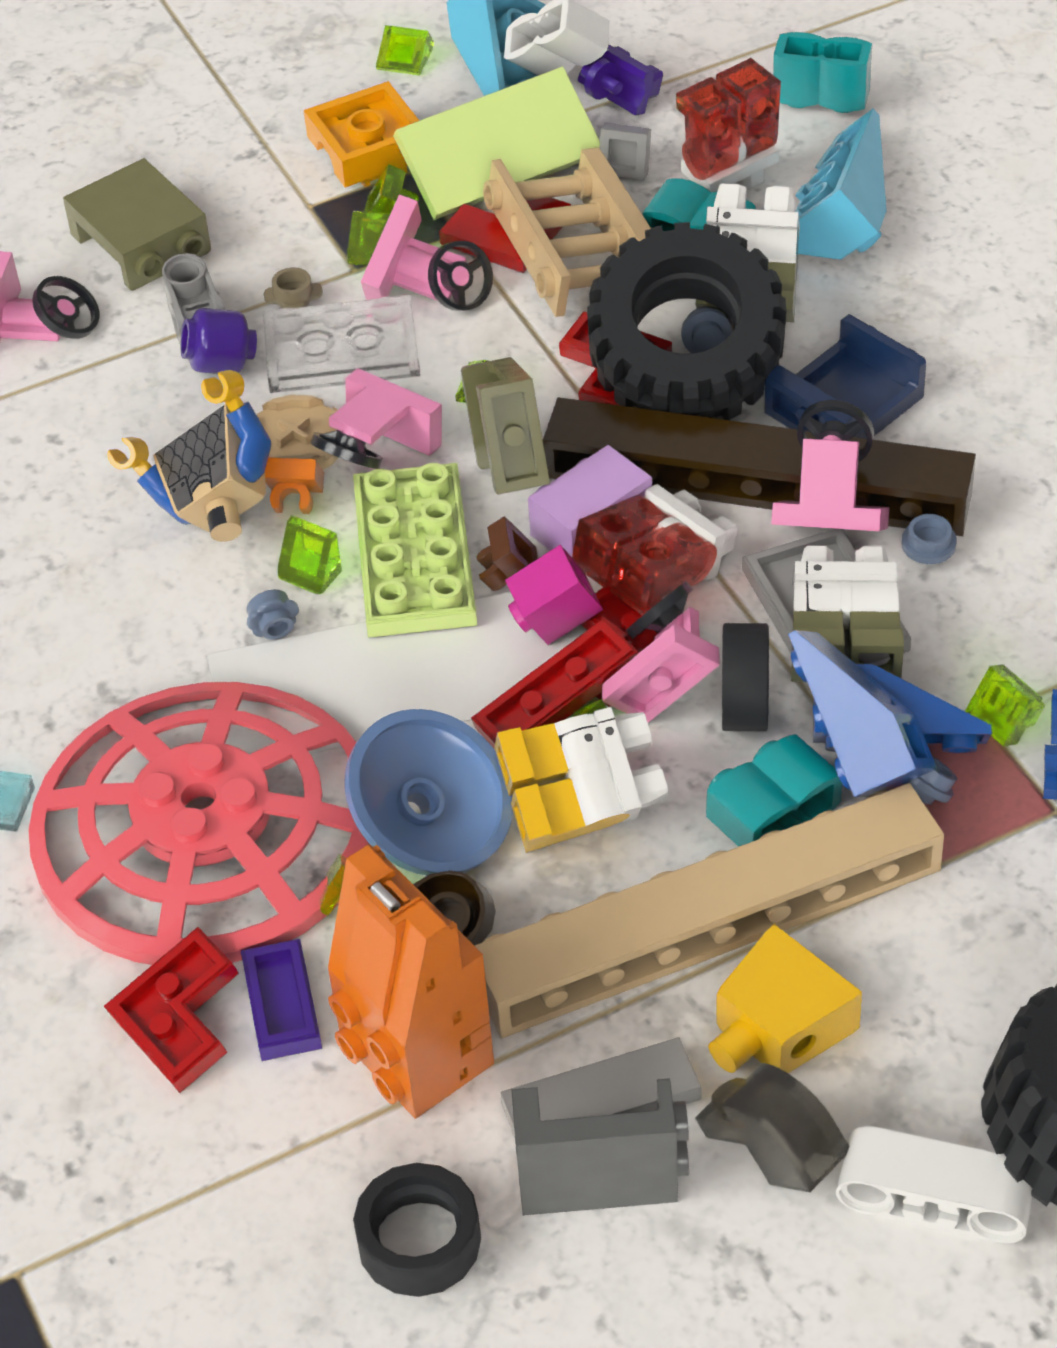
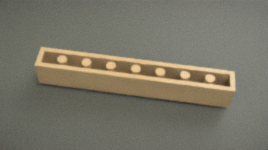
(708, 908)

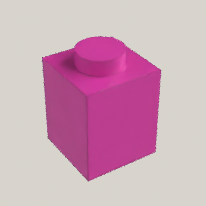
(552, 596)

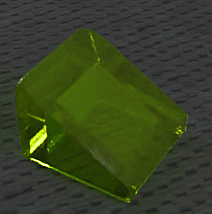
(404, 50)
(364, 235)
(309, 556)

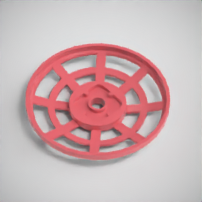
(192, 835)

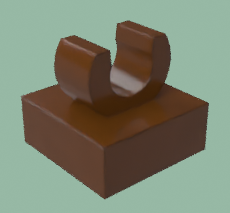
(506, 555)

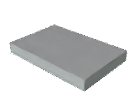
(773, 581)

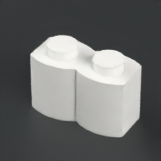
(557, 37)

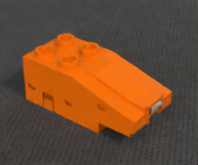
(405, 987)

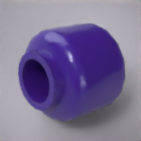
(217, 341)

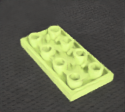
(529, 126)
(413, 550)

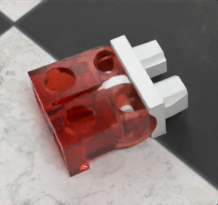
(730, 126)
(651, 546)

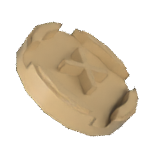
(291, 425)

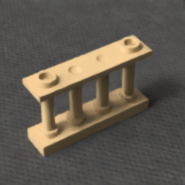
(605, 205)

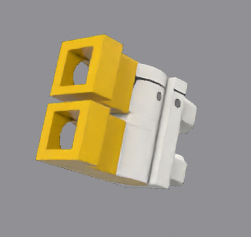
(577, 775)

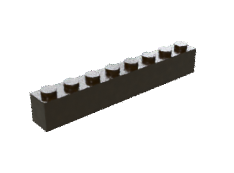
(755, 461)

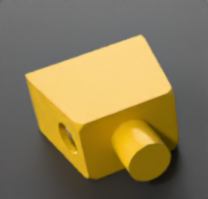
(782, 1006)

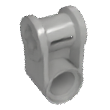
(188, 288)

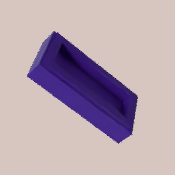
(281, 1000)

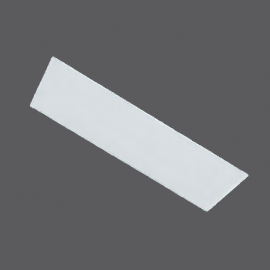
(376, 676)

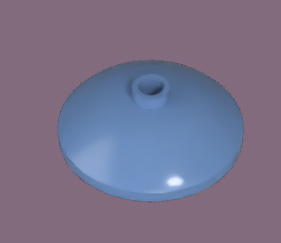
(442, 770)

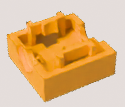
(360, 132)

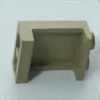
(138, 221)
(505, 424)

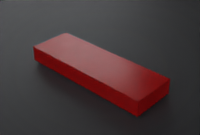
(558, 684)

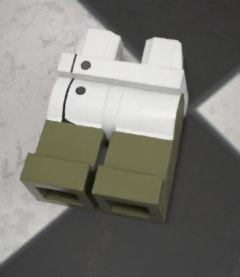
(769, 230)
(852, 598)

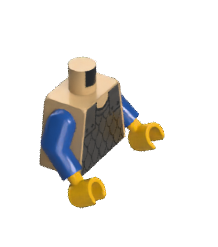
(211, 468)

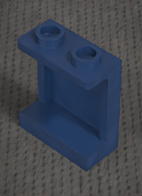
(858, 369)

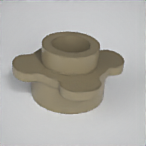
(292, 289)

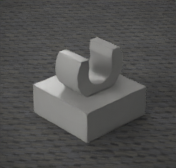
(626, 149)

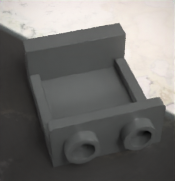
(599, 1158)

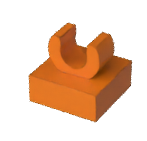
(293, 476)

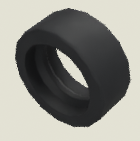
(745, 676)
(408, 1186)

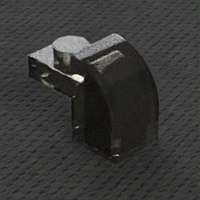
(779, 1124)

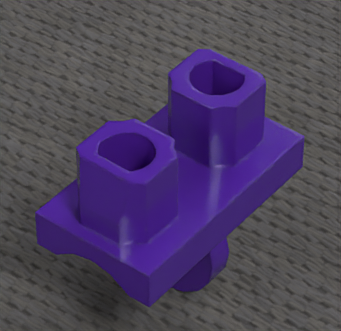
(621, 80)

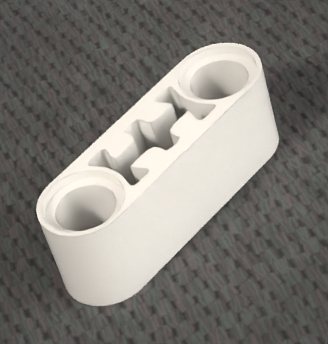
(933, 1185)

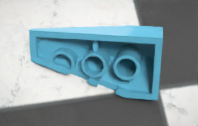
(480, 36)
(846, 197)

